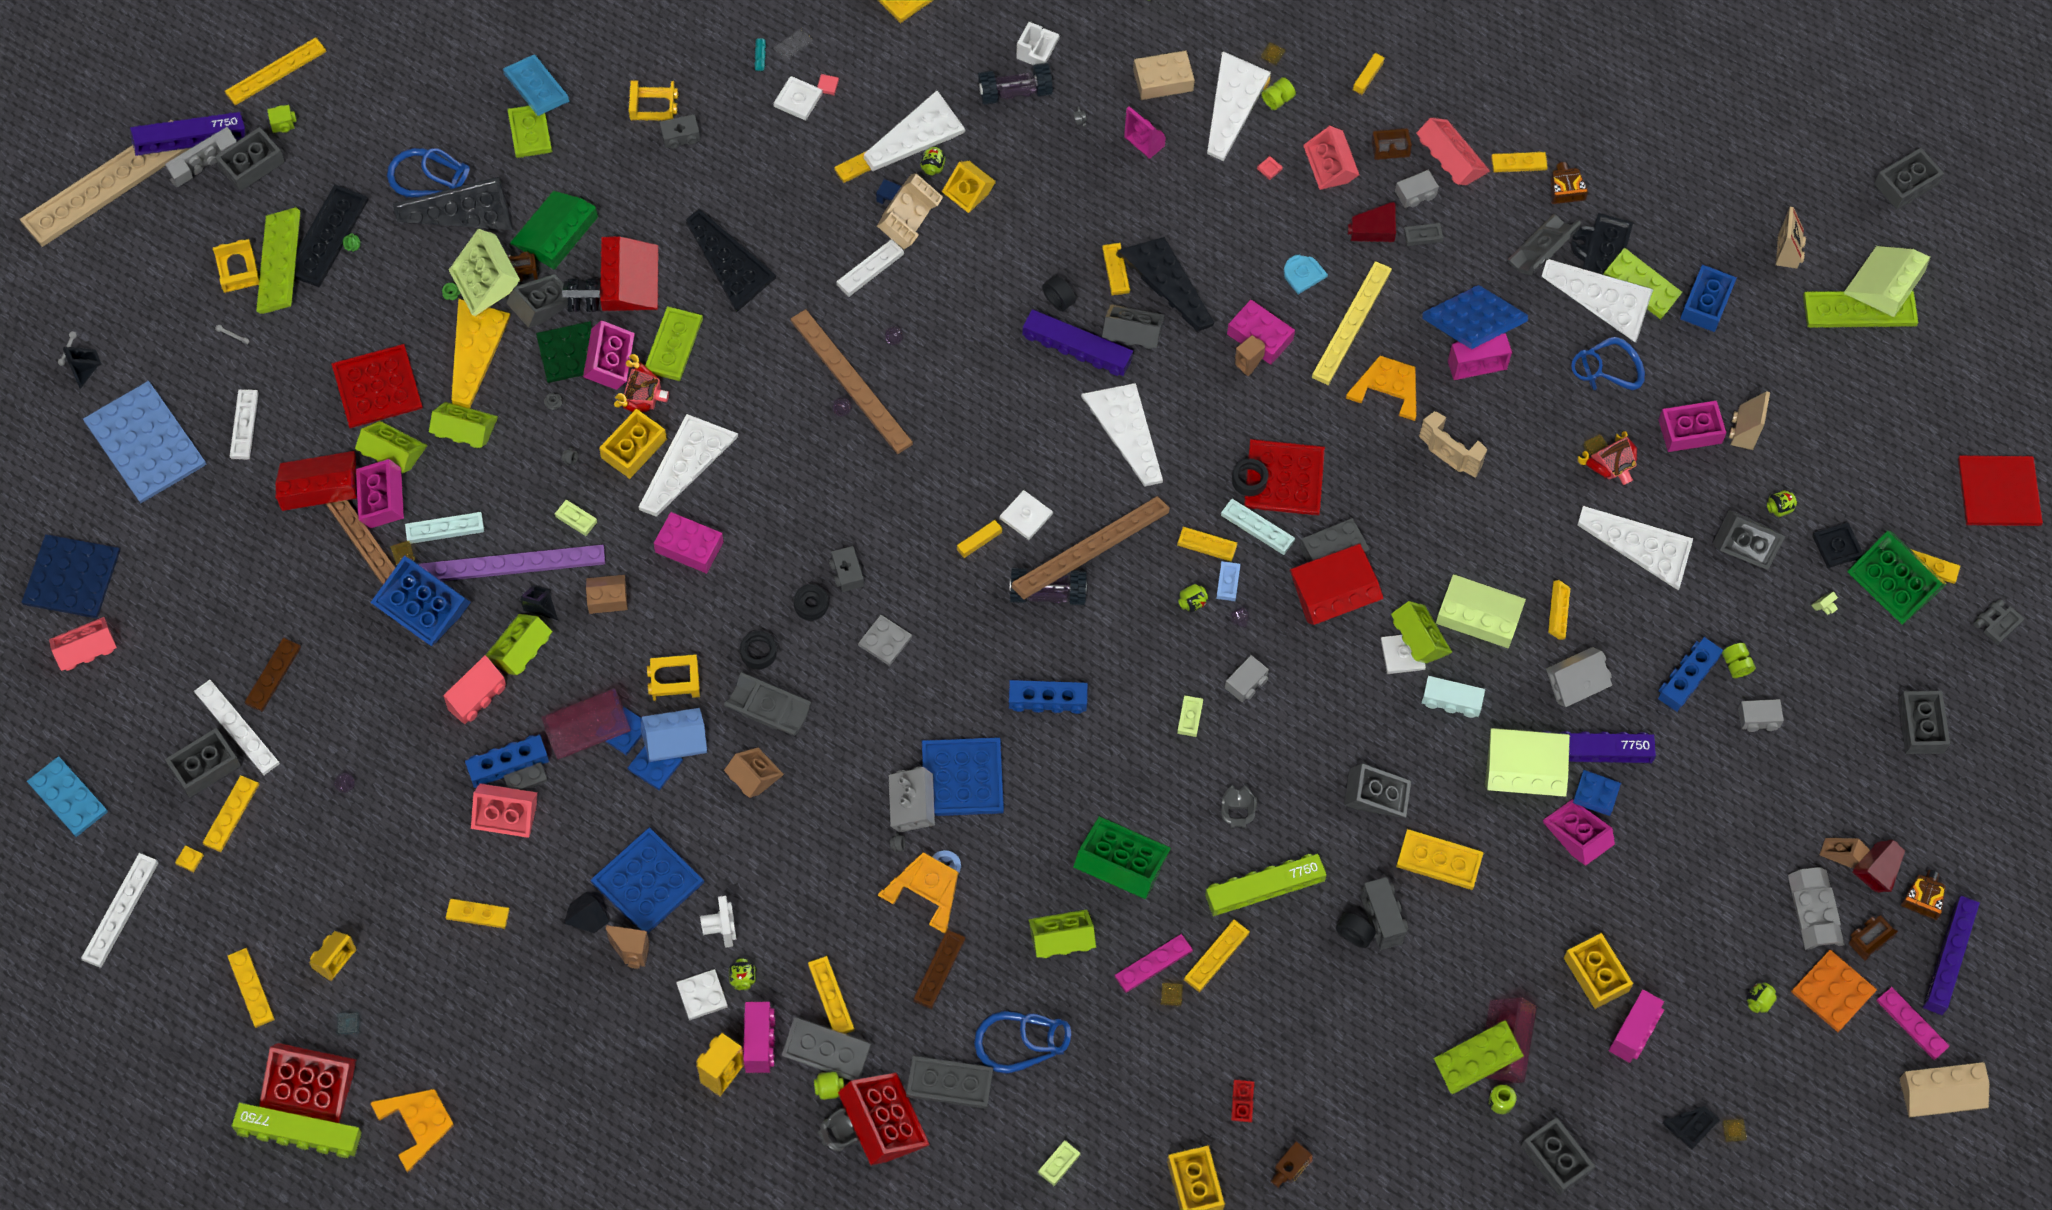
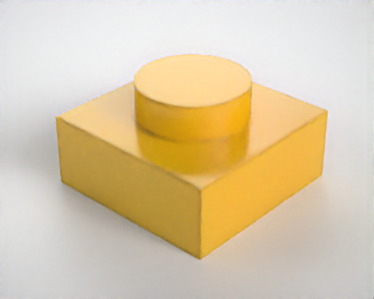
(189, 859)

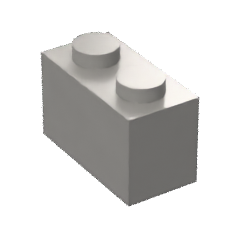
(1416, 189)
(1247, 679)
(1760, 715)

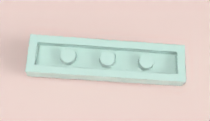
(1258, 526)
(444, 527)

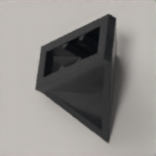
(82, 363)
(538, 601)
(586, 914)

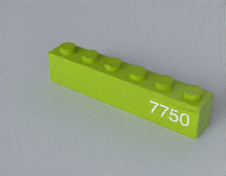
(1265, 885)
(297, 1130)

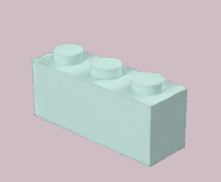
(1453, 696)

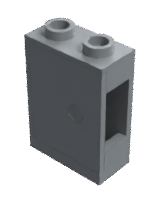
(1579, 676)
(911, 799)

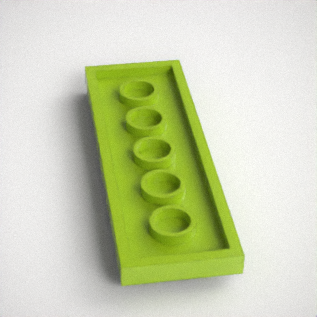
(278, 261)
(1841, 310)

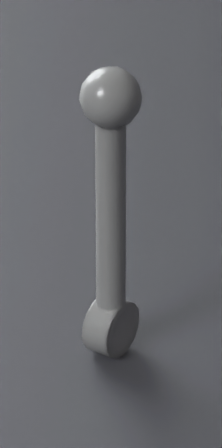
(219, 328)
(72, 335)

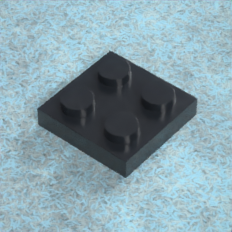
(1838, 545)

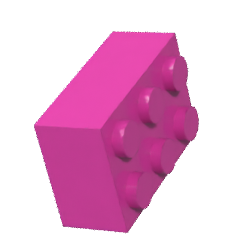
(1263, 325)
(608, 354)
(1484, 359)
(1692, 426)
(379, 493)
(688, 542)
(1637, 1027)
(759, 1037)

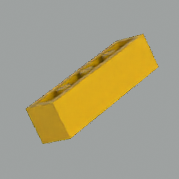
(1368, 73)
(979, 538)

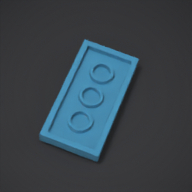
(536, 85)
(67, 796)

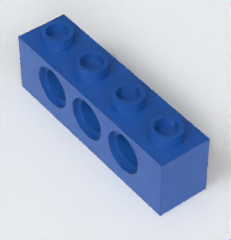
(1709, 654)
(1040, 689)
(499, 769)

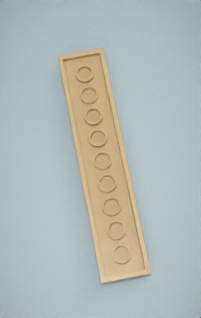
(93, 192)

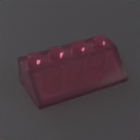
(586, 723)
(1520, 1017)

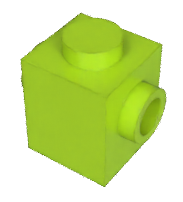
(281, 118)

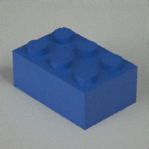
(1708, 298)

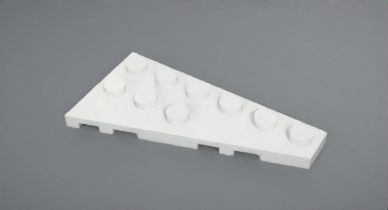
(1235, 97)
(923, 128)
(1611, 299)
(1125, 423)
(688, 456)
(1650, 547)

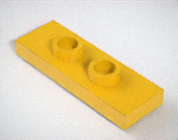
(1519, 162)
(1115, 270)
(1207, 544)
(1945, 570)
(1559, 610)
(477, 913)

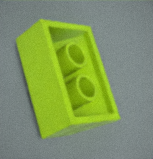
(462, 424)
(386, 442)
(1420, 632)
(519, 643)
(1062, 933)

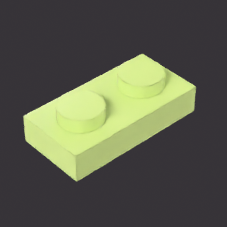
(576, 517)
(1190, 716)
(1059, 1163)

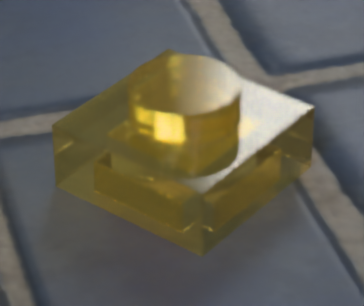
(1273, 53)
(1595, 444)
(402, 549)
(1171, 994)
(1734, 1130)

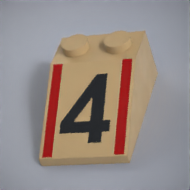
(1790, 241)

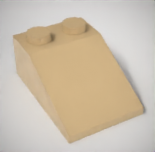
(1749, 421)

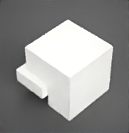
(1036, 44)

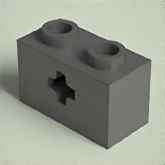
(680, 131)
(846, 559)

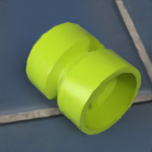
(1280, 92)
(1738, 658)

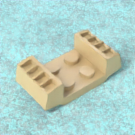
(908, 210)
(1448, 449)

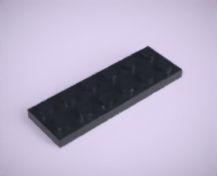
(327, 234)

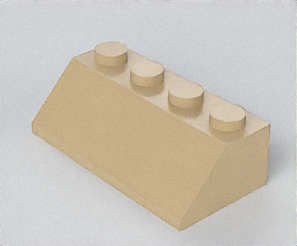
(1945, 1089)

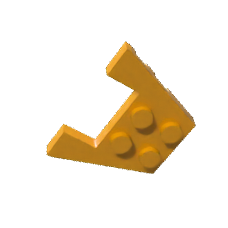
(1390, 378)
(930, 880)
(424, 1118)

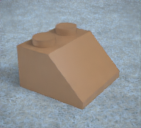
(606, 594)
(752, 771)
(629, 944)

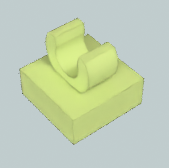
(1826, 603)

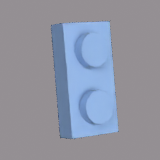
(1228, 581)

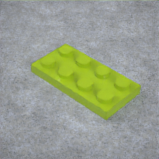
(1633, 270)
(673, 343)
(1478, 1057)

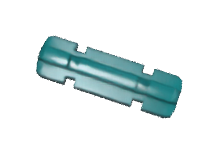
(760, 54)

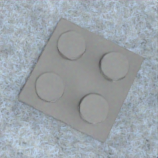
(885, 640)

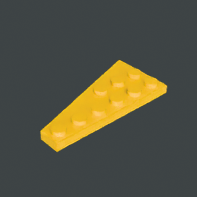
(474, 349)

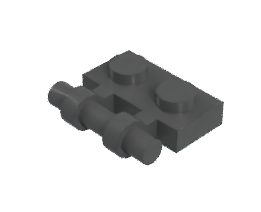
(2003, 625)

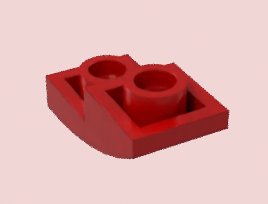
(1242, 1101)

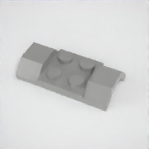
(199, 156)
(1815, 908)

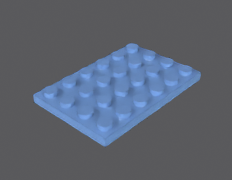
(144, 442)

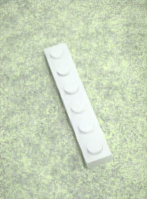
(236, 727)
(119, 910)

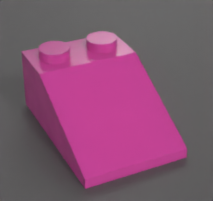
(1143, 134)
(1580, 832)

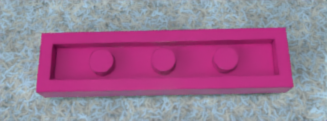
(1153, 963)
(1913, 1023)

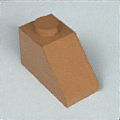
(1249, 354)
(1844, 850)

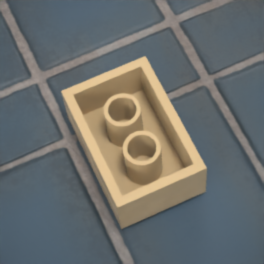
(1163, 75)

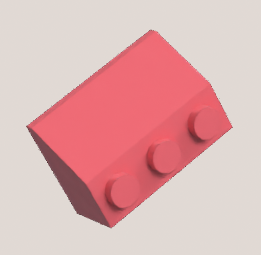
(1331, 158)
(82, 644)
(474, 690)
(503, 810)

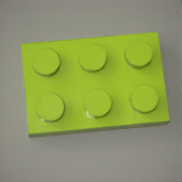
(529, 132)

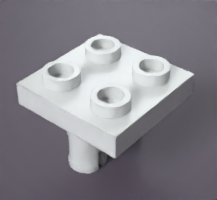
(720, 922)

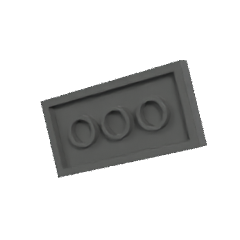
(826, 1049)
(949, 1082)

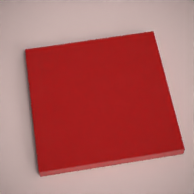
(376, 386)
(1293, 477)
(2000, 490)

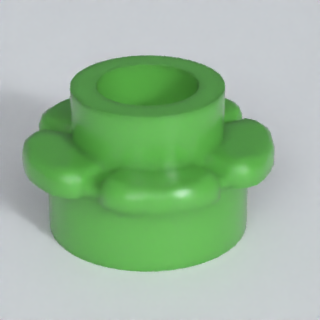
(351, 242)
(450, 287)

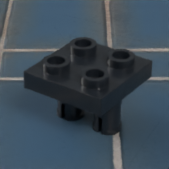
(574, 289)

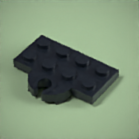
(1602, 242)

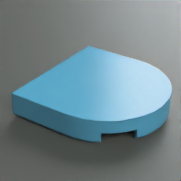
(1303, 272)

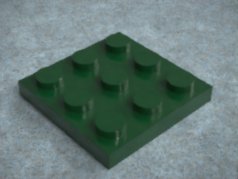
(564, 351)

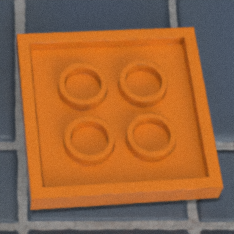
(1834, 990)

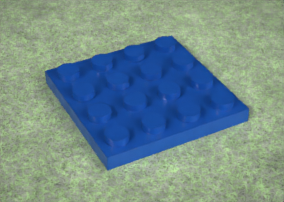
(1475, 317)
(965, 775)
(647, 881)

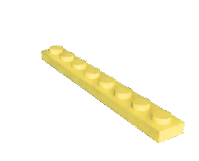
(1351, 323)

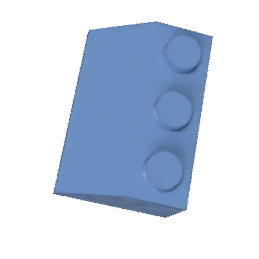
(673, 734)

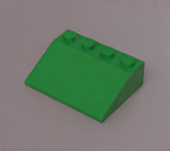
(555, 228)
(1896, 577)
(1121, 857)

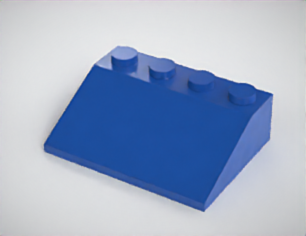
(420, 601)

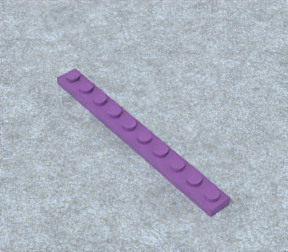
(517, 563)

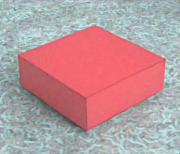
(828, 84)
(1269, 168)

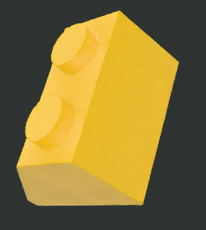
(968, 185)
(332, 955)

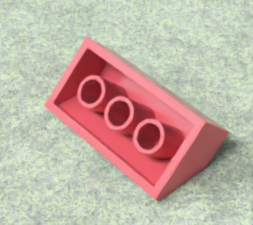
(1452, 151)

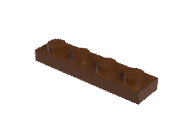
(272, 674)
(939, 969)

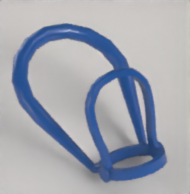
(431, 155)
(1591, 378)
(1029, 1018)

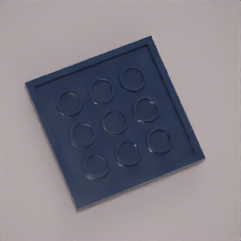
(71, 576)

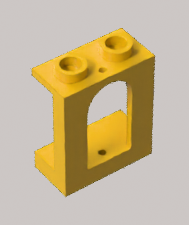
(636, 92)
(241, 280)
(657, 689)

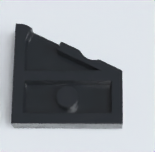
(1692, 1126)

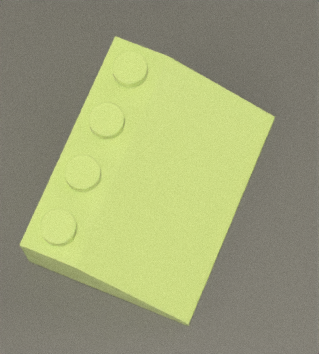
(483, 272)
(1888, 278)
(1480, 611)
(1527, 762)

